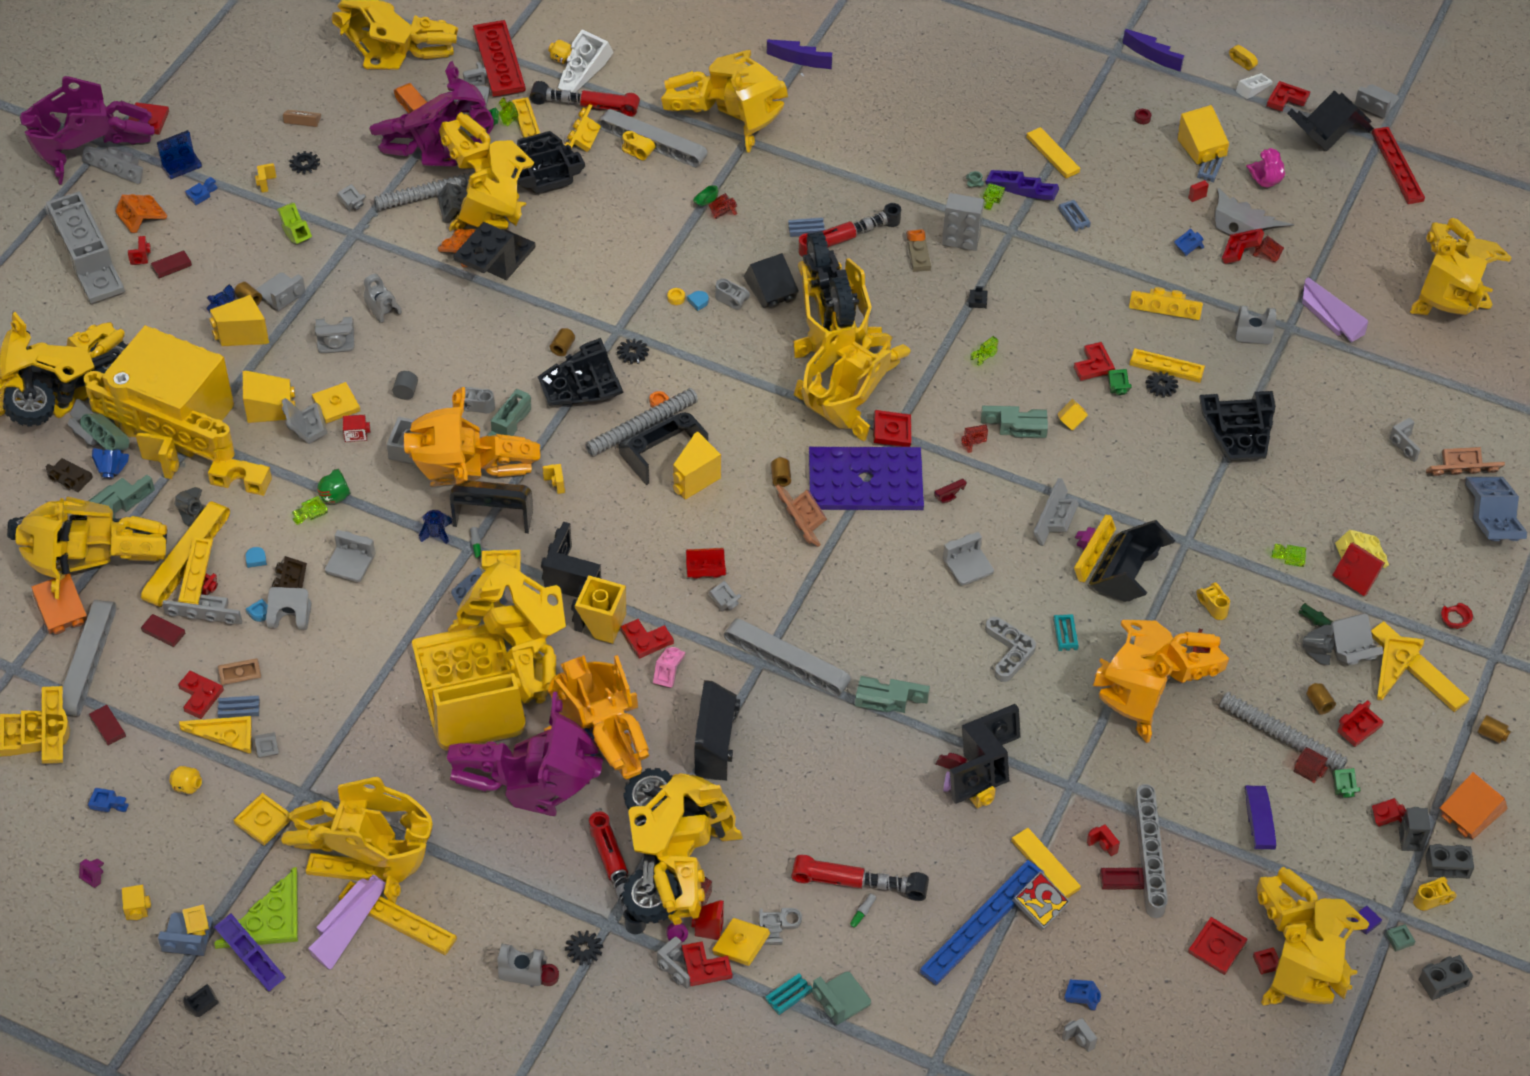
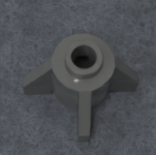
(189, 504)
(1318, 644)

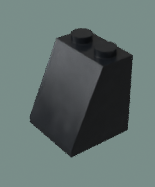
(771, 281)

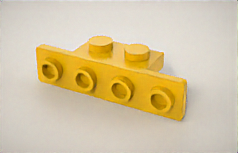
(584, 130)
(1166, 303)

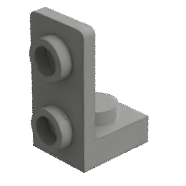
(1399, 437)
(666, 958)

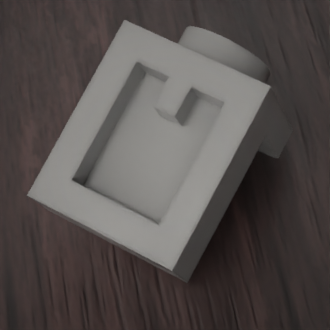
(475, 76)
(1082, 1033)

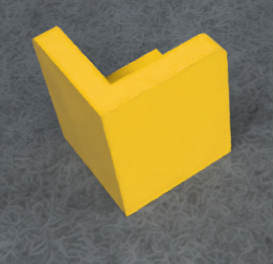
(1072, 414)

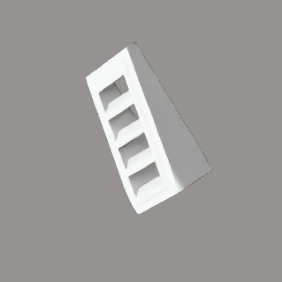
(1251, 86)

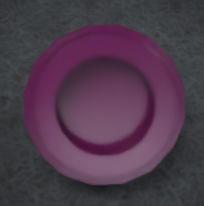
(679, 931)

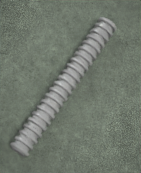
(418, 192)
(641, 422)
(1280, 730)

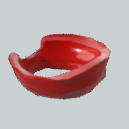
(1461, 609)

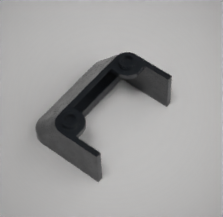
(640, 442)
(492, 495)
(1125, 557)
(714, 731)

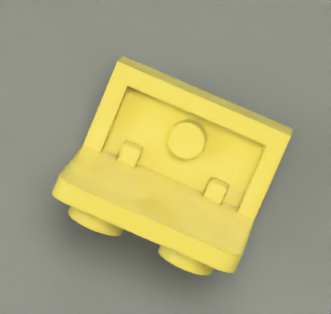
(1365, 541)

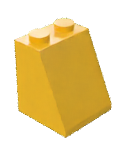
(1202, 135)
(239, 323)
(264, 396)
(696, 467)
(602, 607)

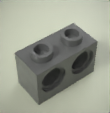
(1414, 829)
(1450, 865)
(1448, 981)

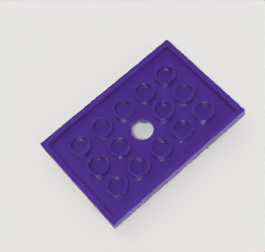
(894, 484)

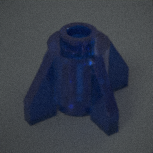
(221, 298)
(434, 525)

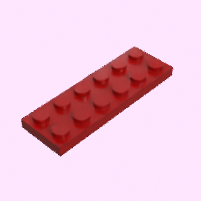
(499, 58)

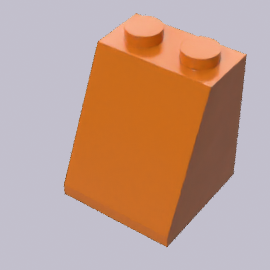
(59, 612)
(1473, 806)

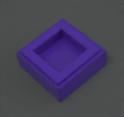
(1373, 919)

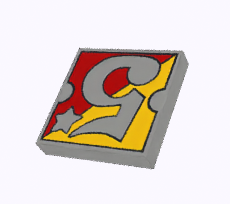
(1041, 900)

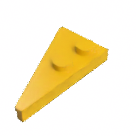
(1397, 656)
(232, 731)

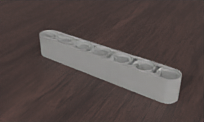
(665, 142)
(87, 656)
(787, 657)
(1150, 858)

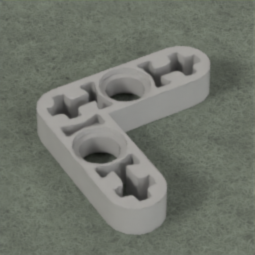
(1015, 646)

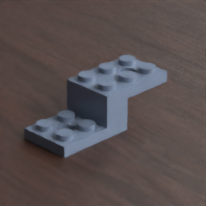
(1496, 508)

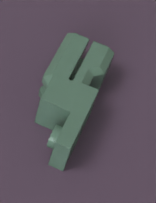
(511, 413)
(1016, 423)
(123, 494)
(891, 697)

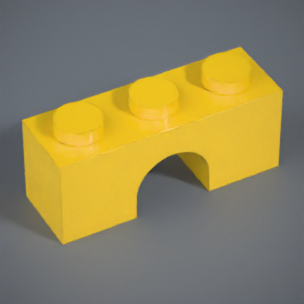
(255, 476)

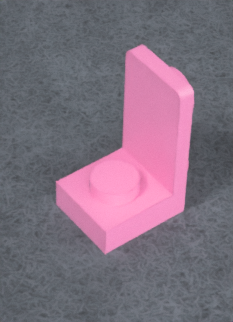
(667, 665)

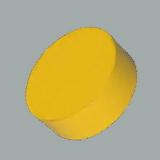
(676, 296)

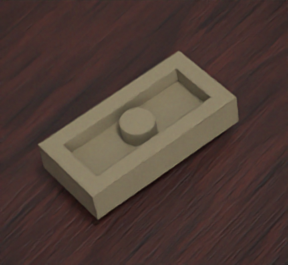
(919, 256)

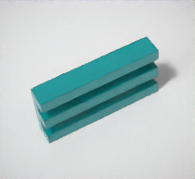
(1067, 644)
(780, 990)

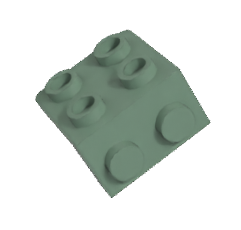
(840, 996)

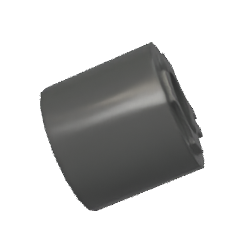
(405, 385)

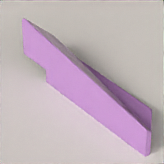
(1333, 312)
(345, 920)

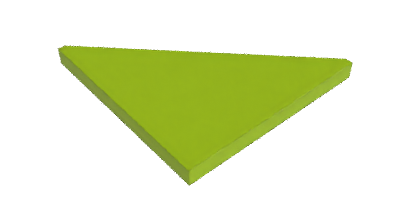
(273, 917)

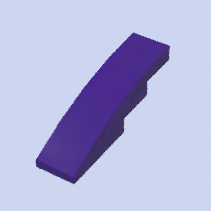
(1150, 49)
(801, 55)
(1024, 186)
(1260, 817)
(249, 952)

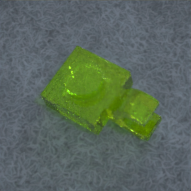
(509, 112)
(993, 194)
(987, 349)
(311, 508)
(1292, 554)

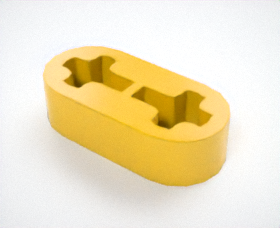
(1243, 57)

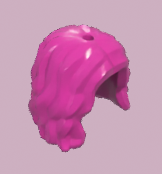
(1269, 170)

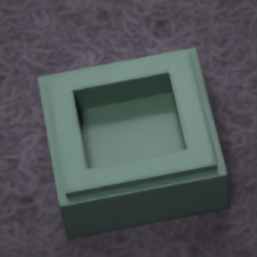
(1400, 937)

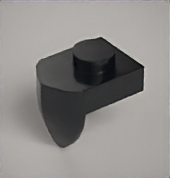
(200, 1001)

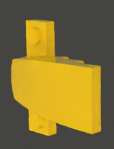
(37, 730)

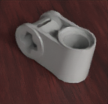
(730, 293)
(479, 400)

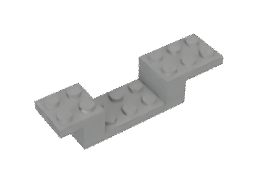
(86, 246)

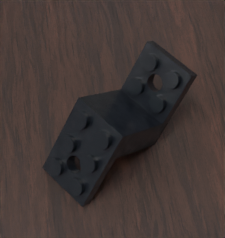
(1331, 119)
(495, 250)
(567, 571)
(985, 753)

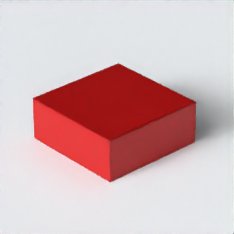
(1198, 191)
(1266, 960)

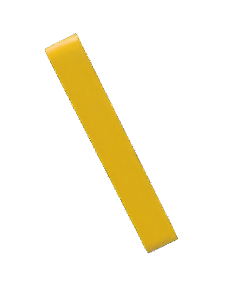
(173, 568)

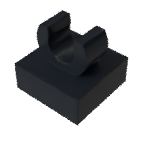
(978, 298)

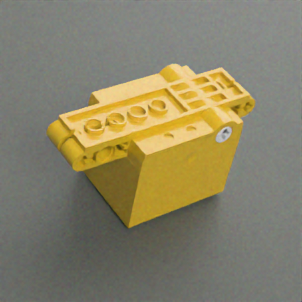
(167, 391)

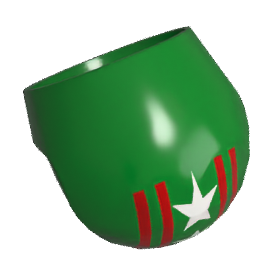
(333, 487)

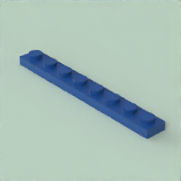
(978, 925)

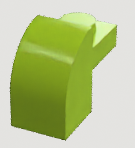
(292, 224)

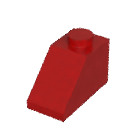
(710, 921)

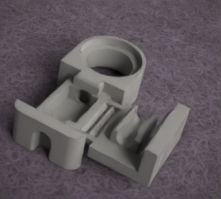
(774, 920)

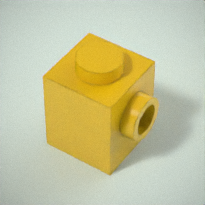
(135, 902)

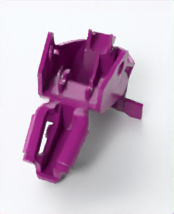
(85, 121)
(424, 122)
(547, 757)

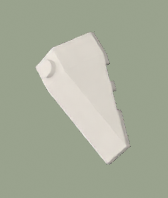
(586, 59)

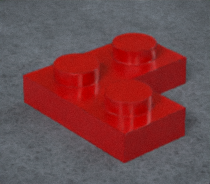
(1287, 93)
(1240, 241)
(1097, 363)
(646, 642)
(203, 693)
(703, 970)

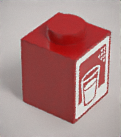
(355, 428)

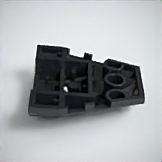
(552, 160)
(581, 377)
(1241, 425)

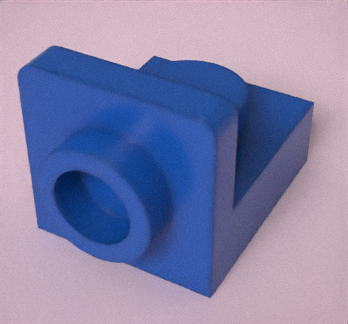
(1189, 242)
(1083, 992)

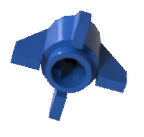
(109, 462)

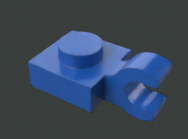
(201, 192)
(105, 799)

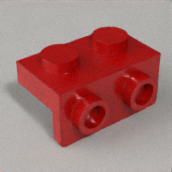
(705, 562)
(1359, 724)

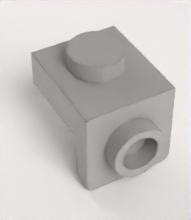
(351, 198)
(724, 596)

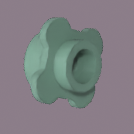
(974, 179)

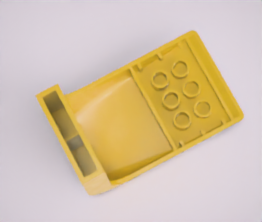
(469, 687)

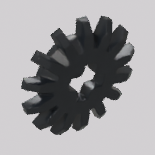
(311, 159)
(632, 357)
(1158, 389)
(587, 954)

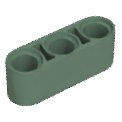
(104, 432)

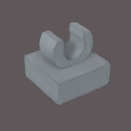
(266, 744)

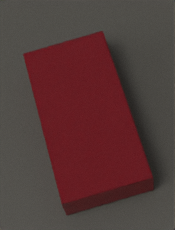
(171, 264)
(163, 630)
(107, 725)
(1121, 878)

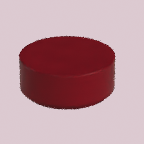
(1142, 116)
(549, 975)

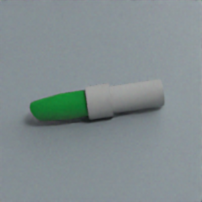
(475, 541)
(863, 910)

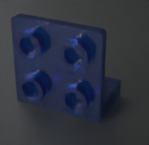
(178, 155)

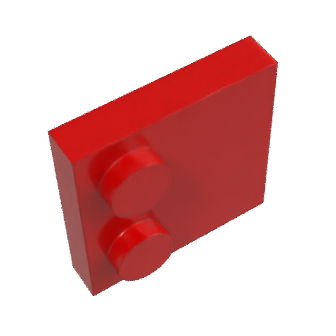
(159, 115)
(892, 428)
(1358, 569)
(1217, 945)

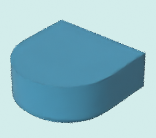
(698, 299)
(255, 557)
(258, 610)

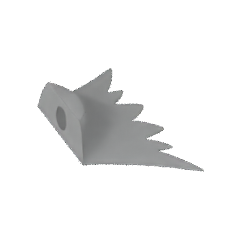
(1241, 213)

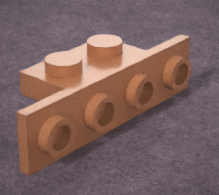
(1463, 459)
(806, 512)

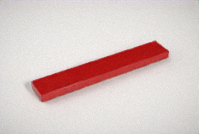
(1398, 165)

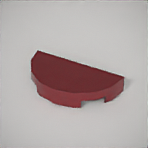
(948, 492)
(950, 761)

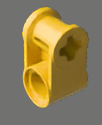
(638, 146)
(1214, 601)
(1436, 894)

